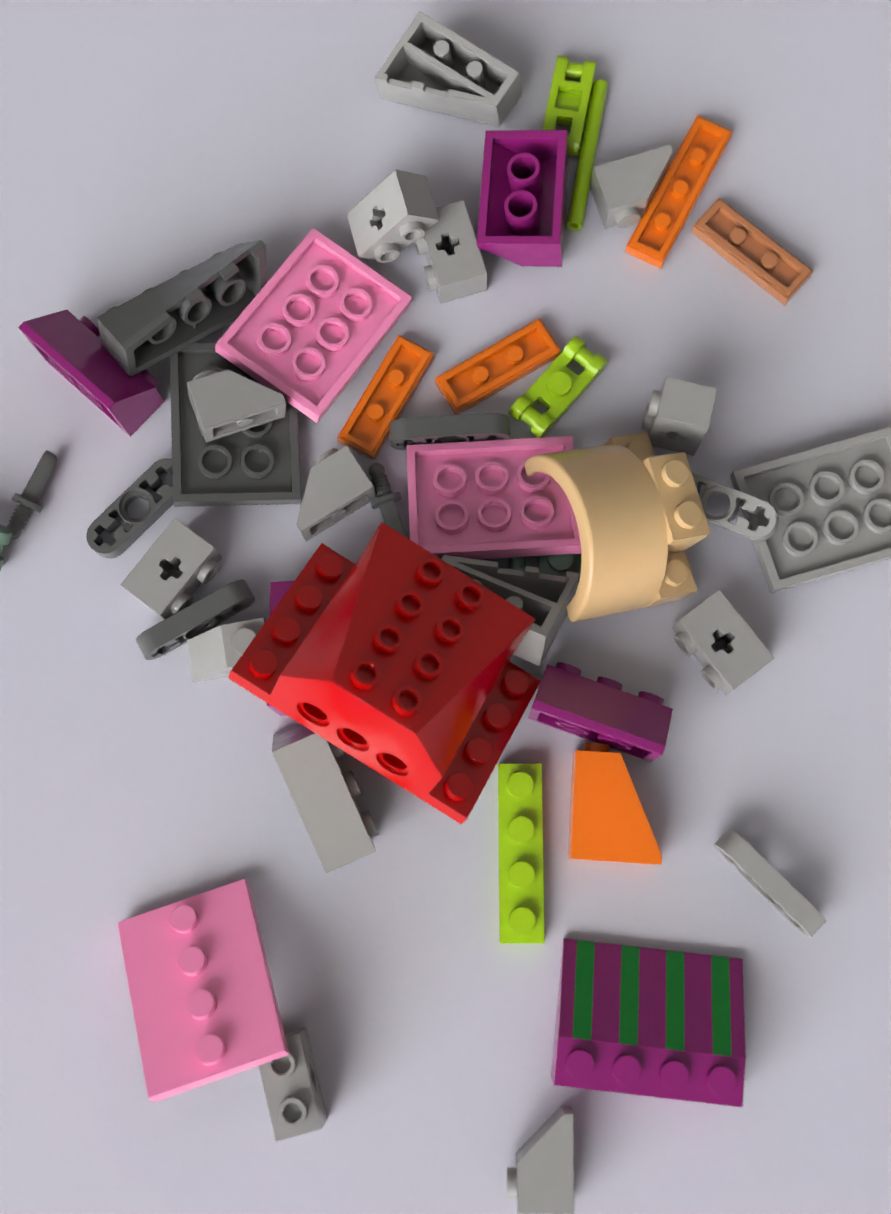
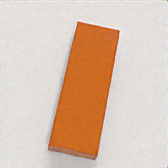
(497, 366)
(385, 397)

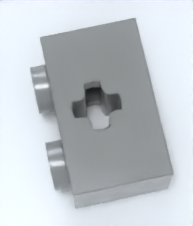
(392, 216)
(464, 269)
(679, 415)
(176, 549)
(714, 621)
(294, 1089)

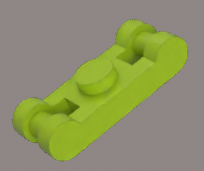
(570, 99)
(558, 387)

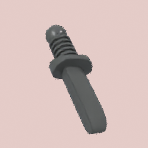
(32, 494)
(385, 498)

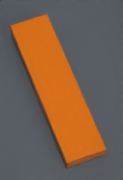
(678, 192)

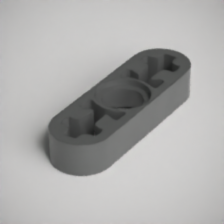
(449, 429)
(119, 507)
(195, 619)

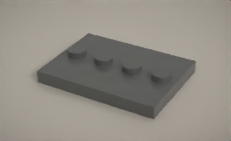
(237, 469)

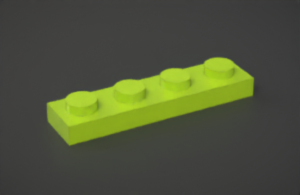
(520, 854)

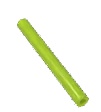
(587, 155)

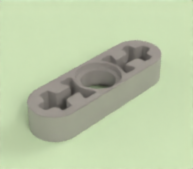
(751, 506)
(769, 883)

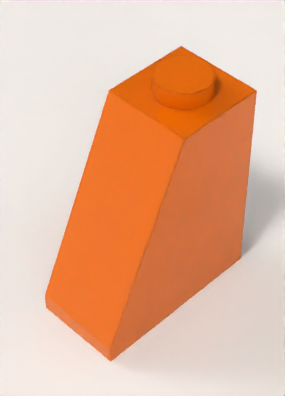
(606, 811)

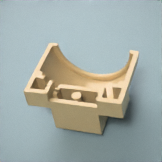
(632, 523)

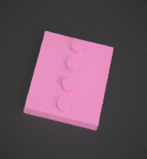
(314, 324)
(482, 503)
(201, 990)

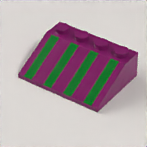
(650, 1023)

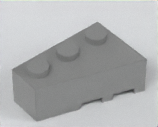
(448, 75)
(532, 592)
(324, 796)

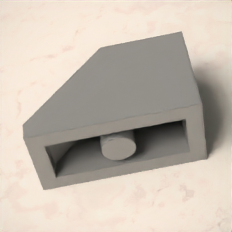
(627, 185)
(232, 403)
(333, 492)
(219, 649)
(545, 1168)

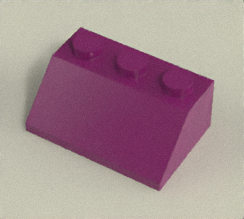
(524, 196)
(79, 356)
(602, 712)

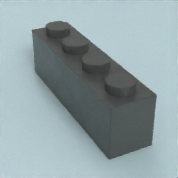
(184, 307)

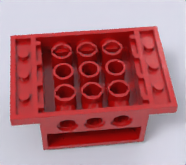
(397, 667)

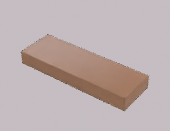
(751, 251)

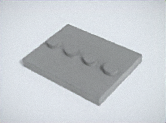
(828, 506)

